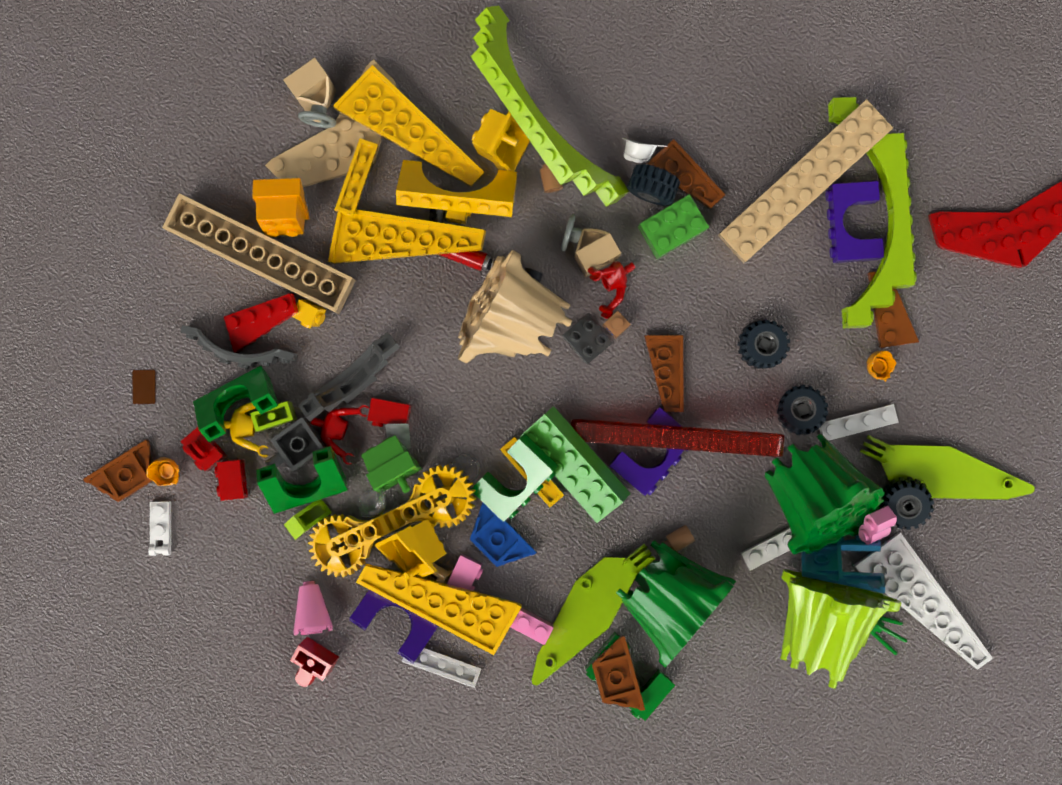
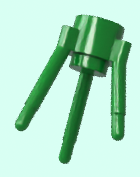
(880, 627)

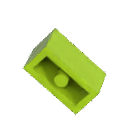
(275, 417)

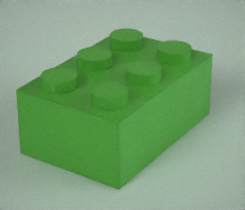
(673, 227)

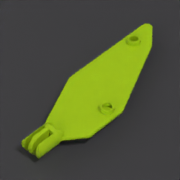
(947, 471)
(589, 610)

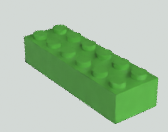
(578, 465)

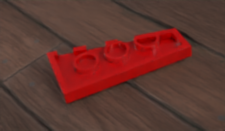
(258, 320)

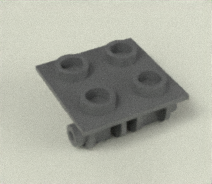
(587, 339)

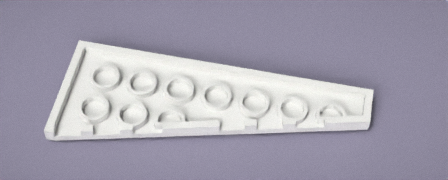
(923, 597)

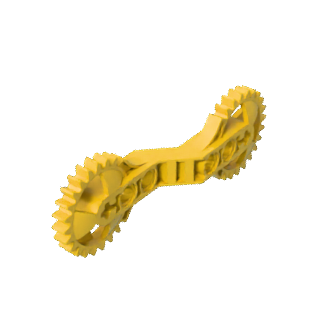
(391, 520)

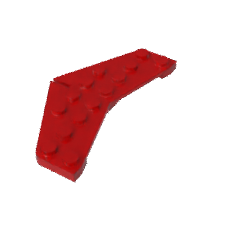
(1001, 235)

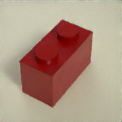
(388, 412)
(231, 480)

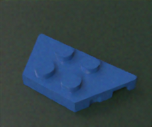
(498, 539)

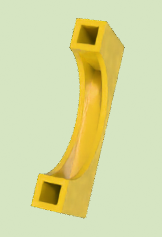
(417, 191)

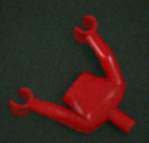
(612, 278)
(335, 428)

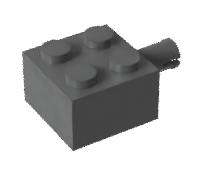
(296, 445)

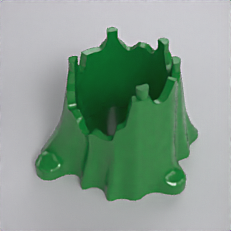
(822, 496)
(674, 599)

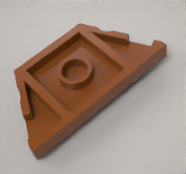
(123, 474)
(617, 676)

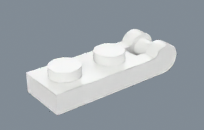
(160, 527)

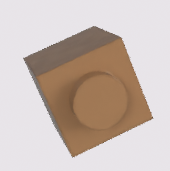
(616, 324)

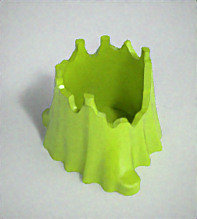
(829, 623)

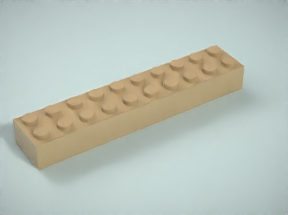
(805, 181)
(259, 253)

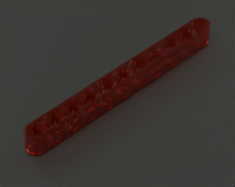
(680, 437)

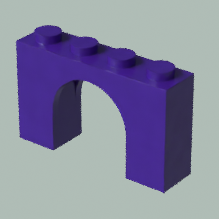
(844, 246)
(645, 478)
(420, 631)

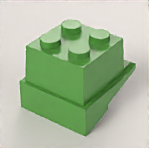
(389, 465)

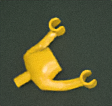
(241, 427)

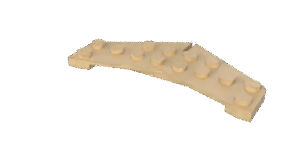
(328, 152)

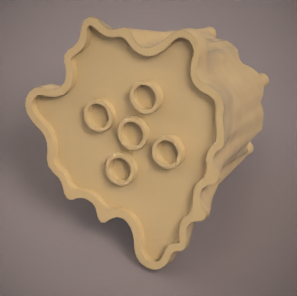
(510, 313)

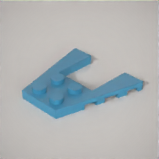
(827, 565)

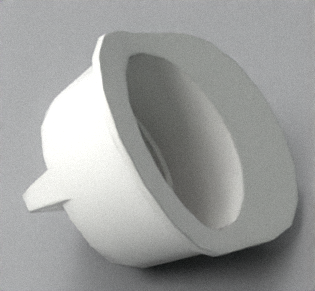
(638, 151)

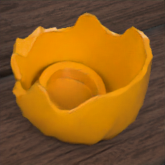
(880, 364)
(163, 471)

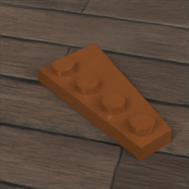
(691, 176)
(667, 366)

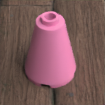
(311, 611)

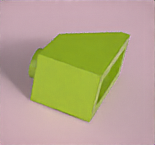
(307, 518)

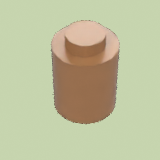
(549, 181)
(679, 538)

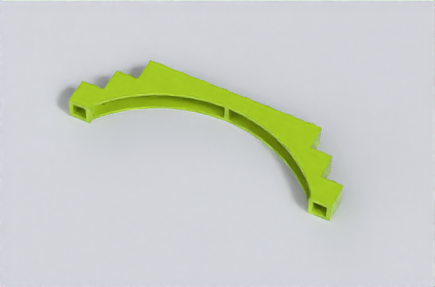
(561, 158)
(897, 266)

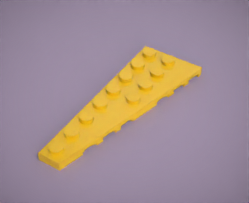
(388, 112)
(391, 236)
(465, 613)

